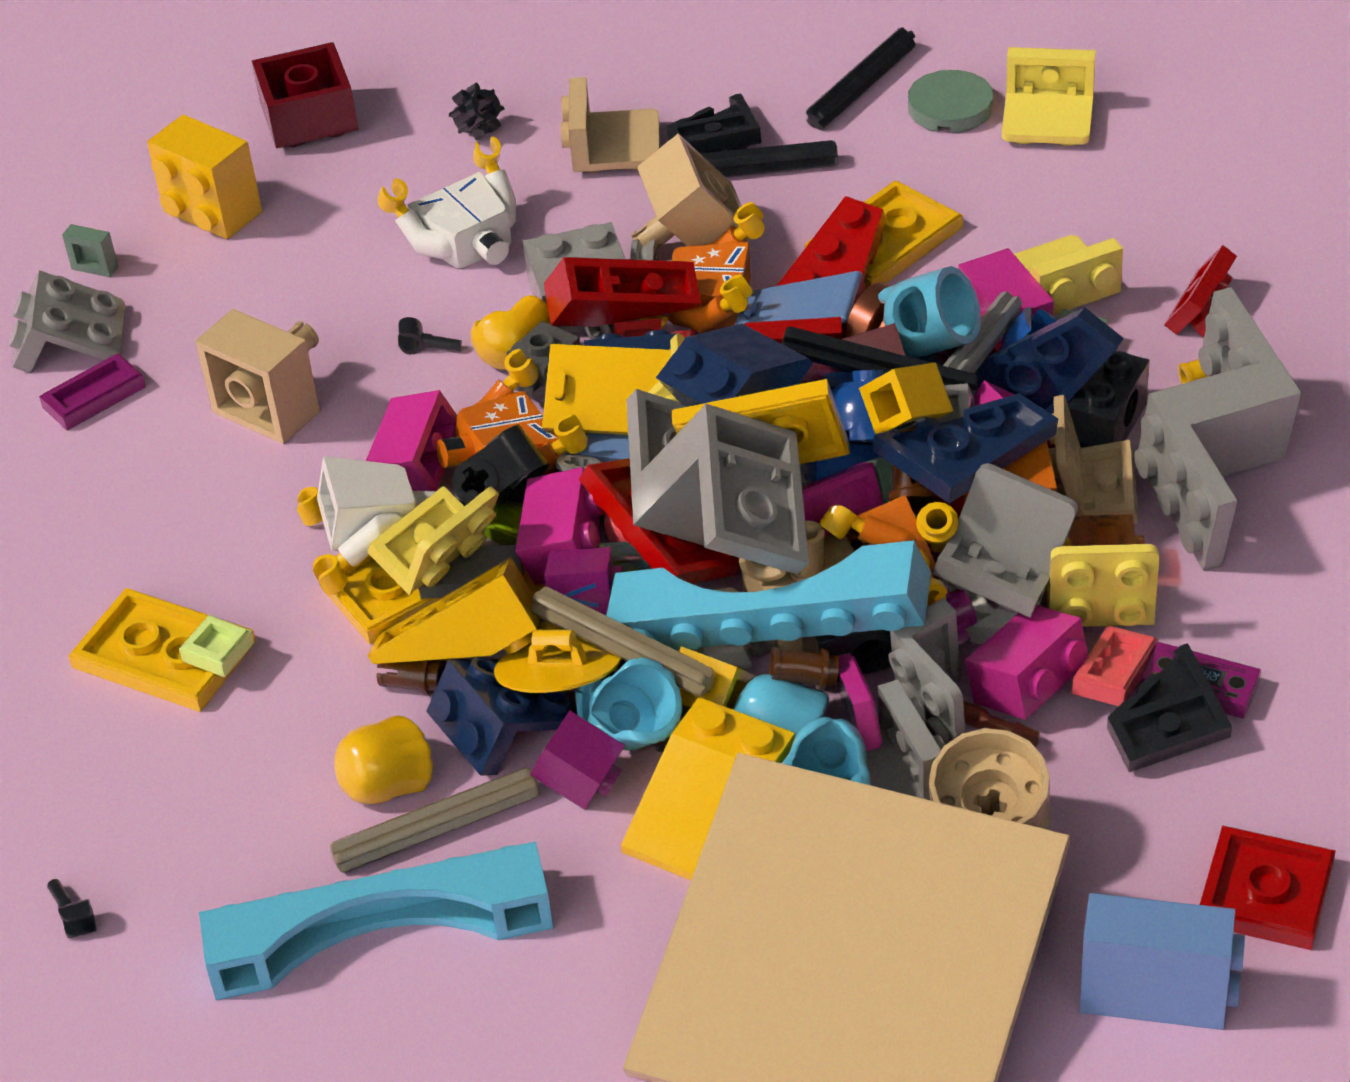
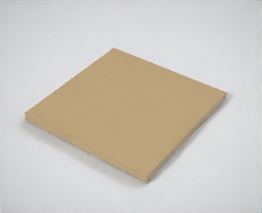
(847, 937)

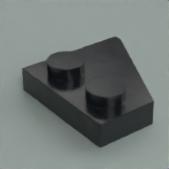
(725, 130)
(1168, 715)

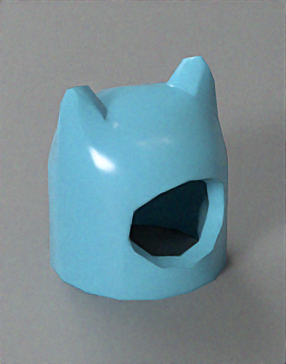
(933, 311)

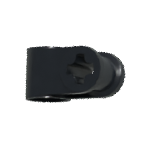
(501, 464)

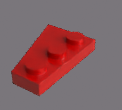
(841, 245)

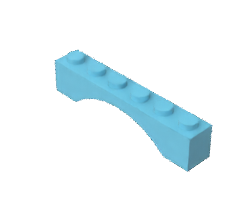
(864, 592)
(264, 939)

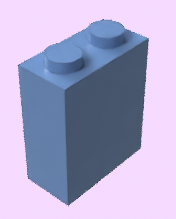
(1160, 961)

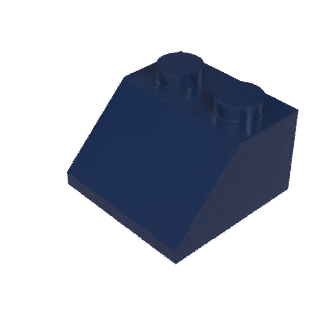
(730, 365)

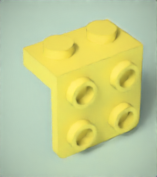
(1049, 96)
(1075, 272)
(432, 536)
(1105, 583)

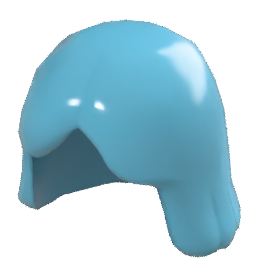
(631, 701)
(781, 702)
(831, 749)

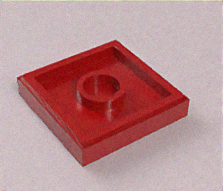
(1270, 884)

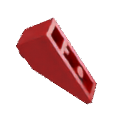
(618, 290)

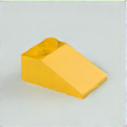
(468, 622)
(691, 780)

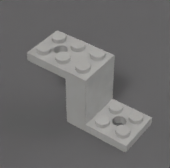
(1216, 428)
(716, 481)

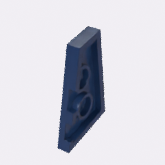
(1052, 359)
(950, 453)

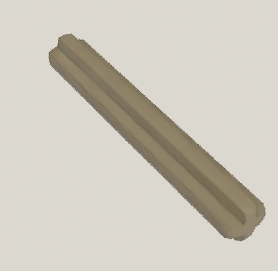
(620, 639)
(434, 820)

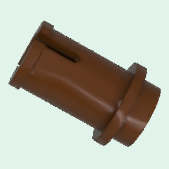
(804, 667)
(413, 675)

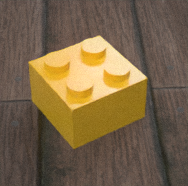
(205, 176)

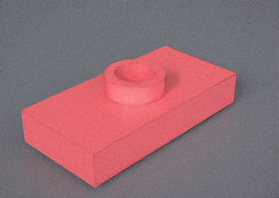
(1114, 666)

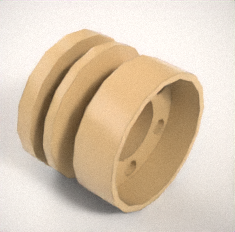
(993, 776)

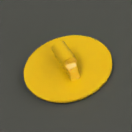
(554, 663)

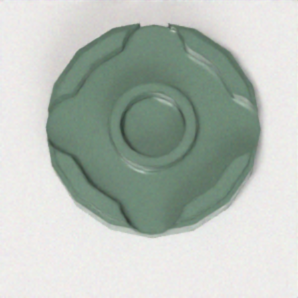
(950, 100)

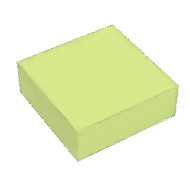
(216, 646)

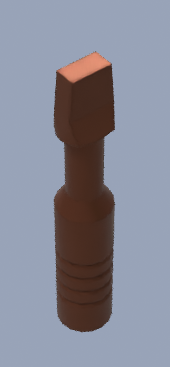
(981, 718)

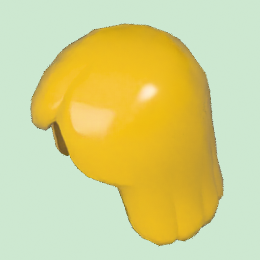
(502, 329)
(383, 761)

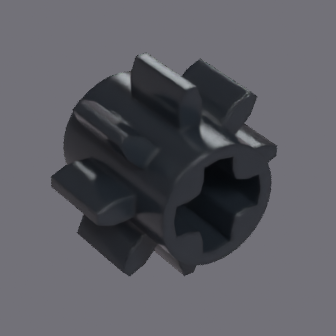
(476, 111)

